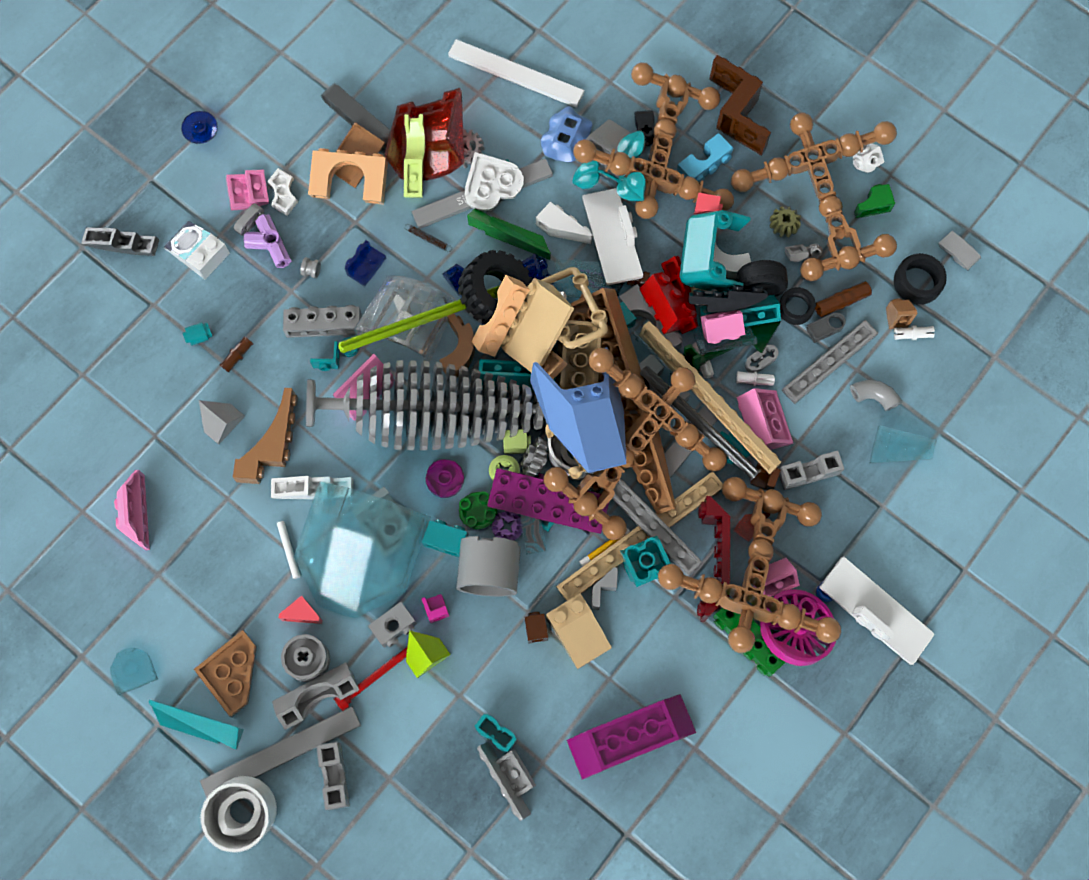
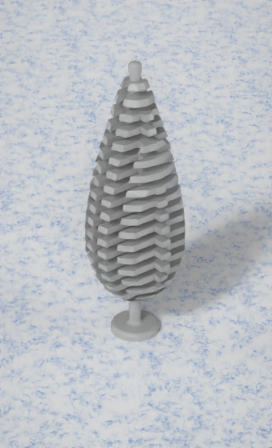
(436, 407)

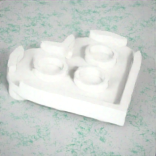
(491, 181)

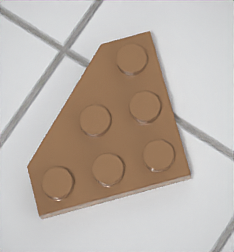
(230, 672)

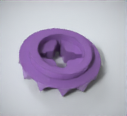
(508, 517)

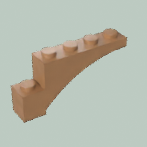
(272, 447)

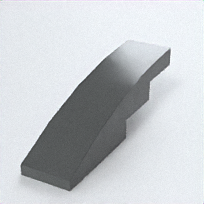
(121, 242)

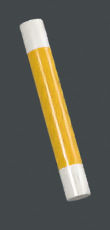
(599, 550)

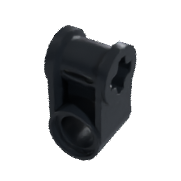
(645, 122)

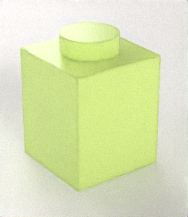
(516, 444)

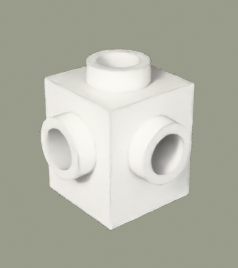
(869, 158)

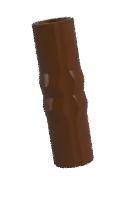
(842, 299)

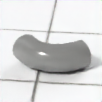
(876, 390)

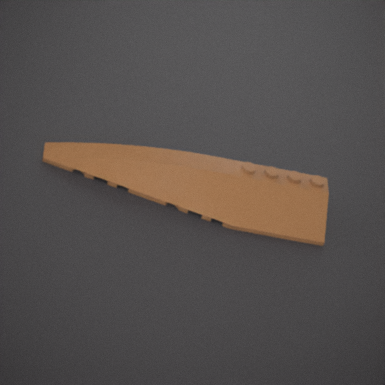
(651, 462)

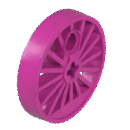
(804, 638)

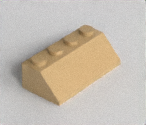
(578, 370)

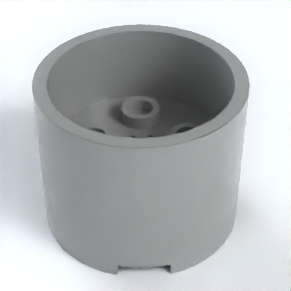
(488, 566)

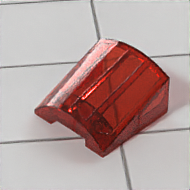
(442, 135)

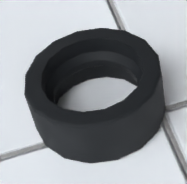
(800, 293)

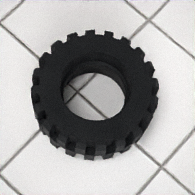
(472, 285)

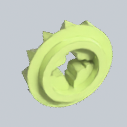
(505, 461)

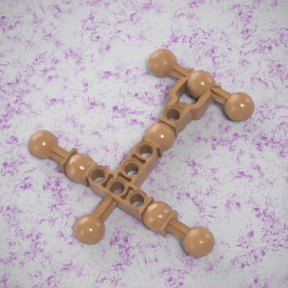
(664, 132)
(829, 204)
(685, 434)
(760, 553)

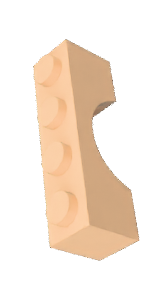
(510, 299)

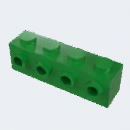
(760, 653)

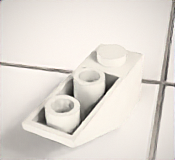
(560, 225)

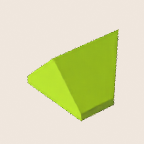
(424, 652)

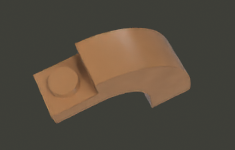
(465, 349)

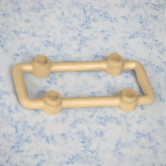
(598, 316)

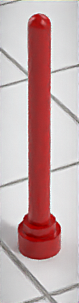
(344, 703)

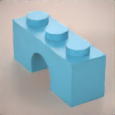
(716, 150)

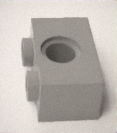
(380, 626)

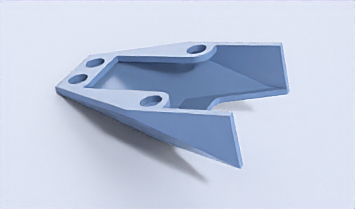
(584, 419)

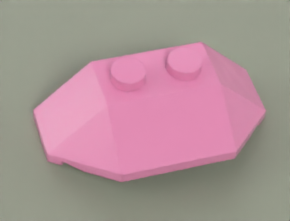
(132, 509)

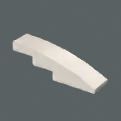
(303, 486)

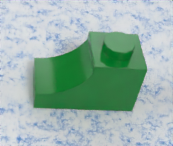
(879, 201)

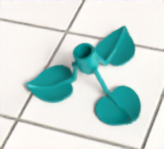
(629, 187)

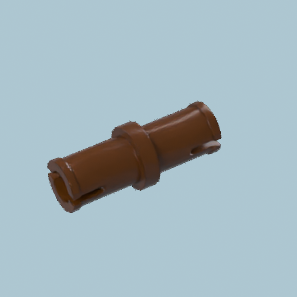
(236, 354)

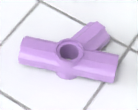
(262, 240)

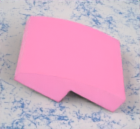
(247, 189)

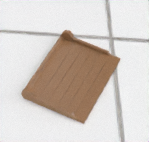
(357, 140)

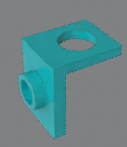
(327, 364)

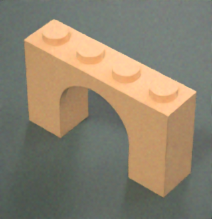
(326, 163)

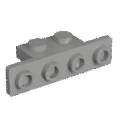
(510, 776)

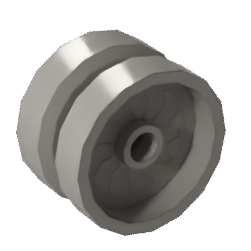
(295, 652)

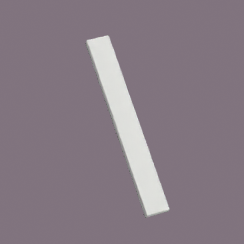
(516, 73)

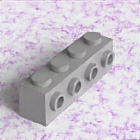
(320, 321)

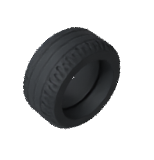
(928, 264)
(765, 274)

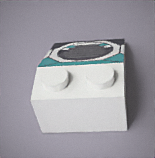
(197, 249)

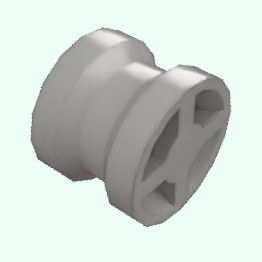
(310, 267)

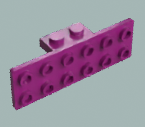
(531, 498)

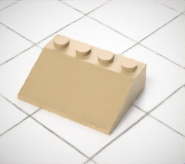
(537, 325)

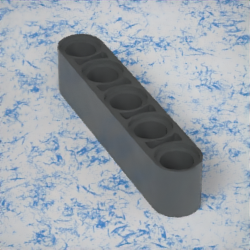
(353, 112)

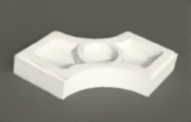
(283, 199)

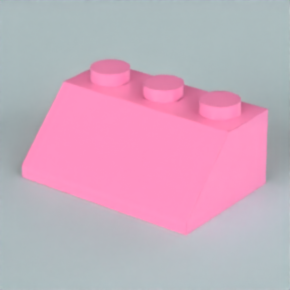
(352, 382)
(765, 416)

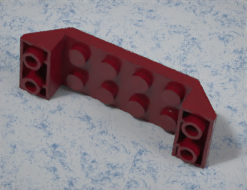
(714, 514)

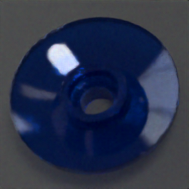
(197, 121)

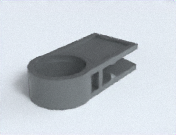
(822, 329)

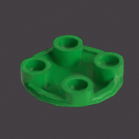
(475, 511)

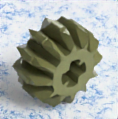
(778, 221)

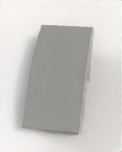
(960, 250)

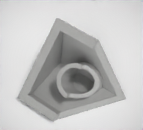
(219, 419)

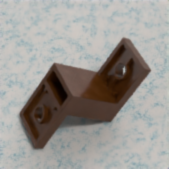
(733, 115)

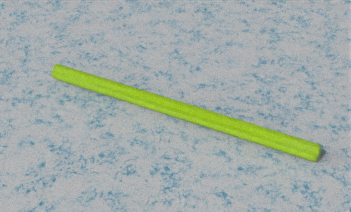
(406, 324)

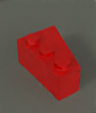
(667, 303)

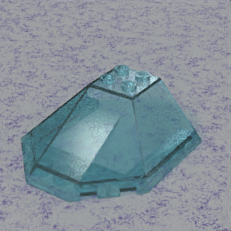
(358, 549)

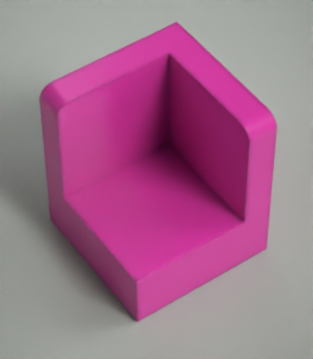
(435, 608)

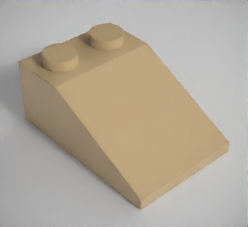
(578, 631)

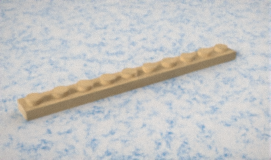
(712, 400)
(612, 557)

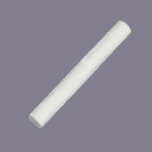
(288, 549)

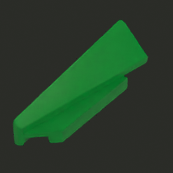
(509, 233)

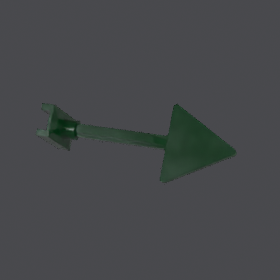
(762, 332)

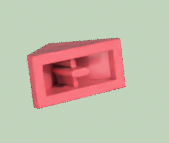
(301, 612)

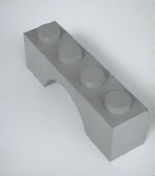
(637, 305)
(335, 683)

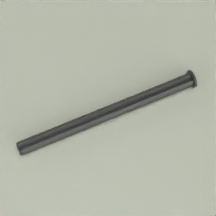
(697, 420)

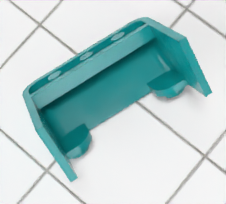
(697, 261)

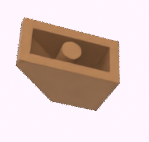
(900, 313)

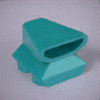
(644, 560)

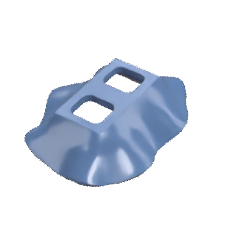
(557, 149)

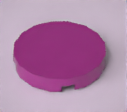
(444, 478)

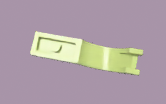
(414, 157)

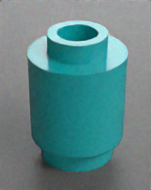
(197, 333)

